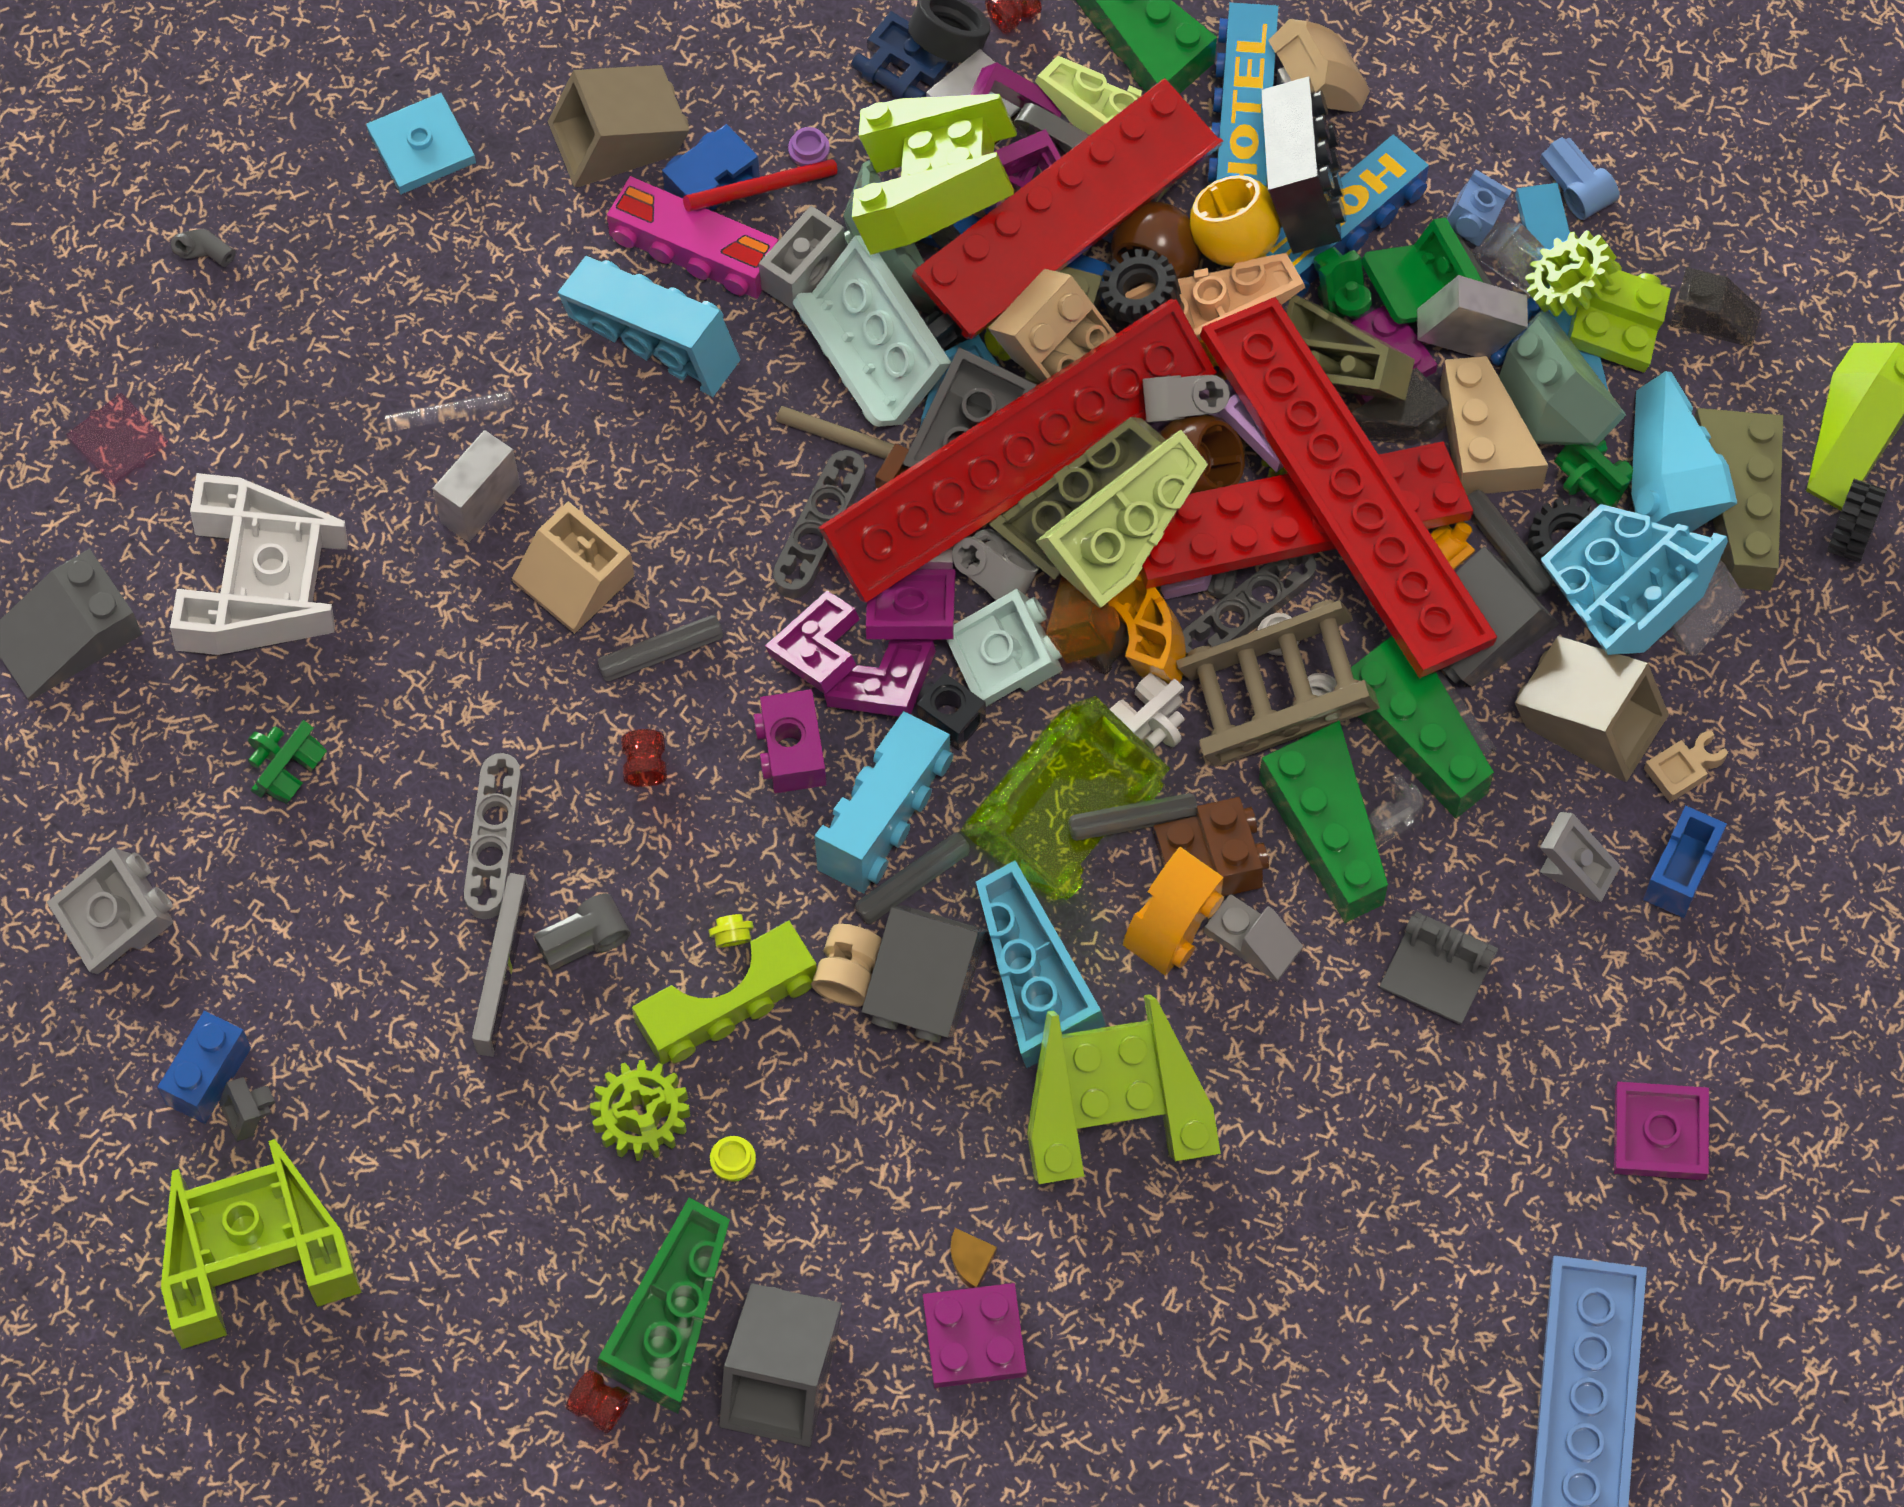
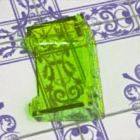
(1073, 767)

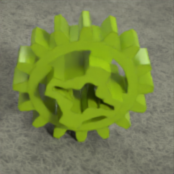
(1569, 275)
(624, 1117)

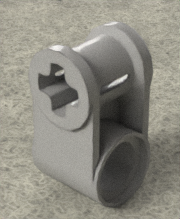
(1179, 396)
(997, 564)

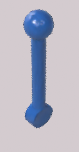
(1498, 357)

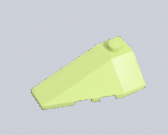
(1085, 95)
(1115, 530)

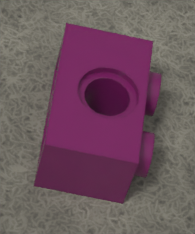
(790, 717)

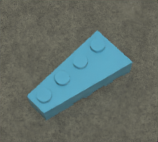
(883, 803)

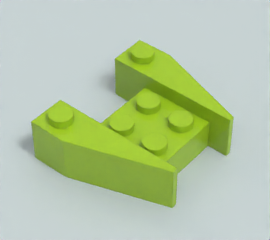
(944, 164)
(1111, 1079)
(242, 1230)

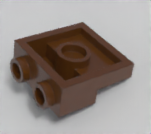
(1221, 840)

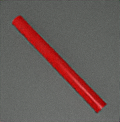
(760, 185)

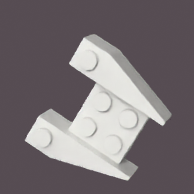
(266, 570)

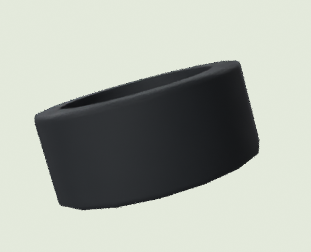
(949, 28)

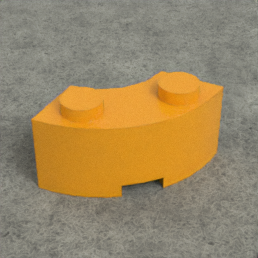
(1153, 631)
(1170, 919)

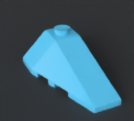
(1674, 465)

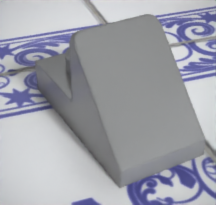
(1577, 858)
(1254, 937)

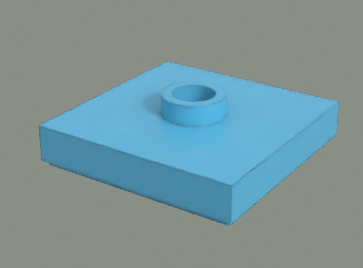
(421, 143)

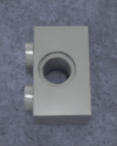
(802, 256)

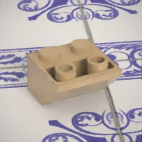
(1050, 325)
(573, 567)

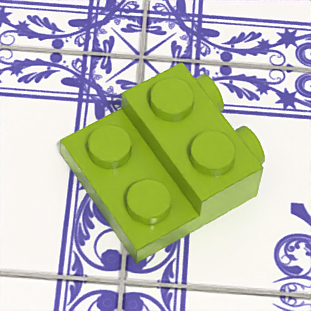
(1624, 321)

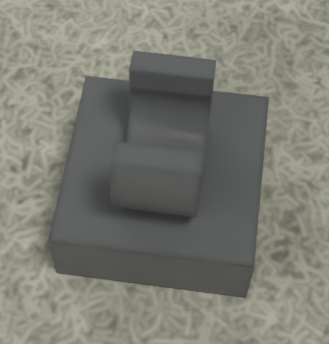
(244, 1107)

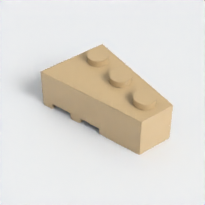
(1486, 431)

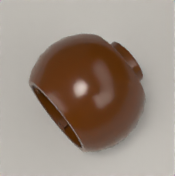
(1162, 230)
(1216, 444)

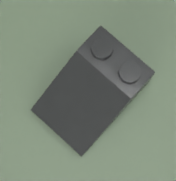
(966, 397)
(65, 625)

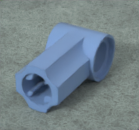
(1583, 186)

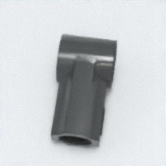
(593, 927)

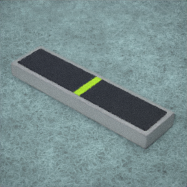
(500, 965)

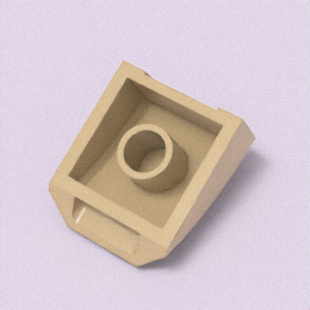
(1321, 54)

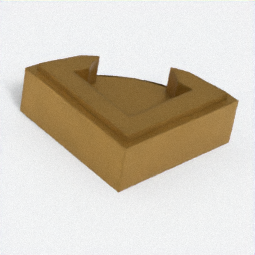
(971, 1257)

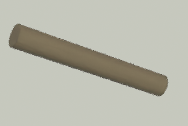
(834, 432)

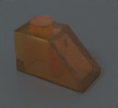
(1079, 626)

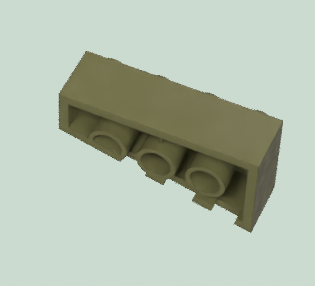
(1074, 486)
(1752, 526)

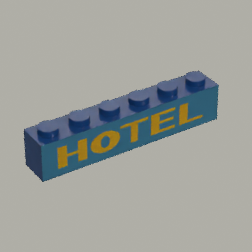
(1245, 71)
(1370, 200)

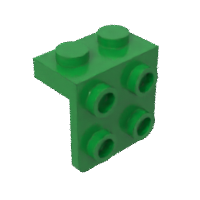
(1416, 272)

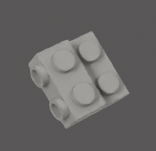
(111, 909)

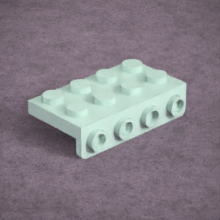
(873, 335)

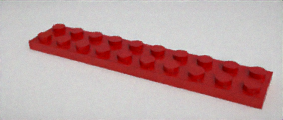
(1009, 453)
(1348, 487)

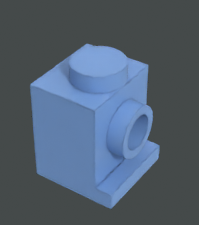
(1477, 207)

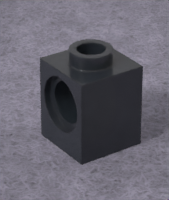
(960, 724)

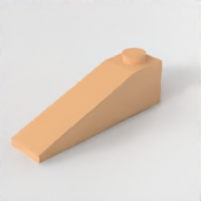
(1225, 292)

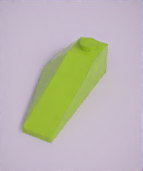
(1858, 419)

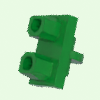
(1342, 283)
(1594, 473)
(275, 778)

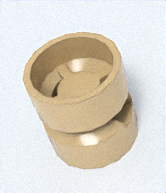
(849, 964)

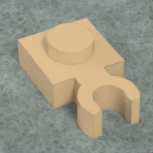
(1682, 769)

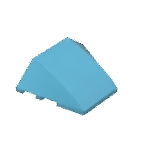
(1632, 575)

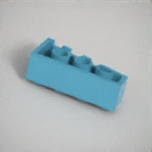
(652, 321)
(1033, 963)

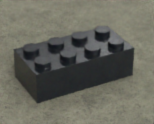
(1303, 164)

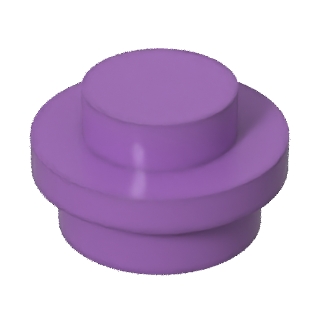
(808, 146)

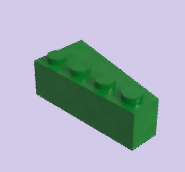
(1154, 39)
(1424, 729)
(1326, 814)
(664, 1319)

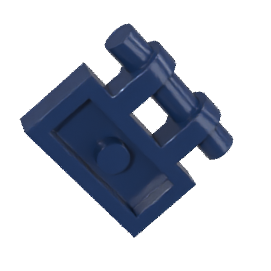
(895, 44)

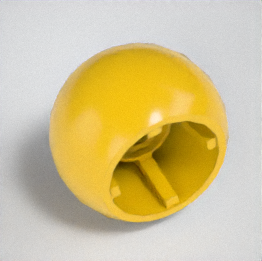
(1234, 220)

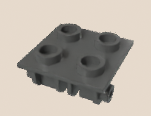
(1438, 967)

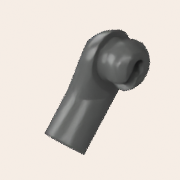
(200, 244)

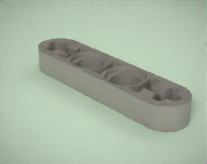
(489, 835)

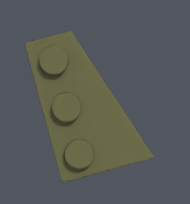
(1350, 355)

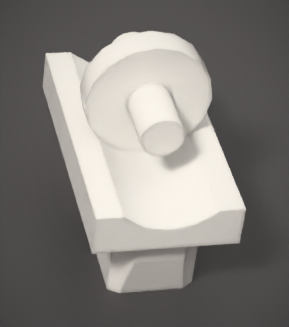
(1160, 702)

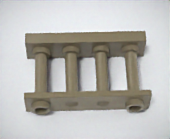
(1308, 710)

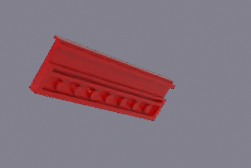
(1067, 208)

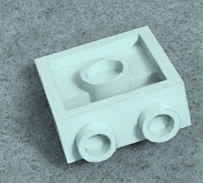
(1004, 647)

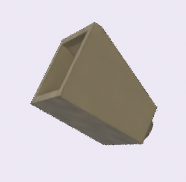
(616, 121)
(1594, 705)

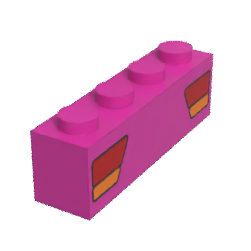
(696, 240)

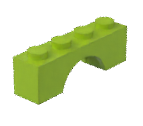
(679, 1022)

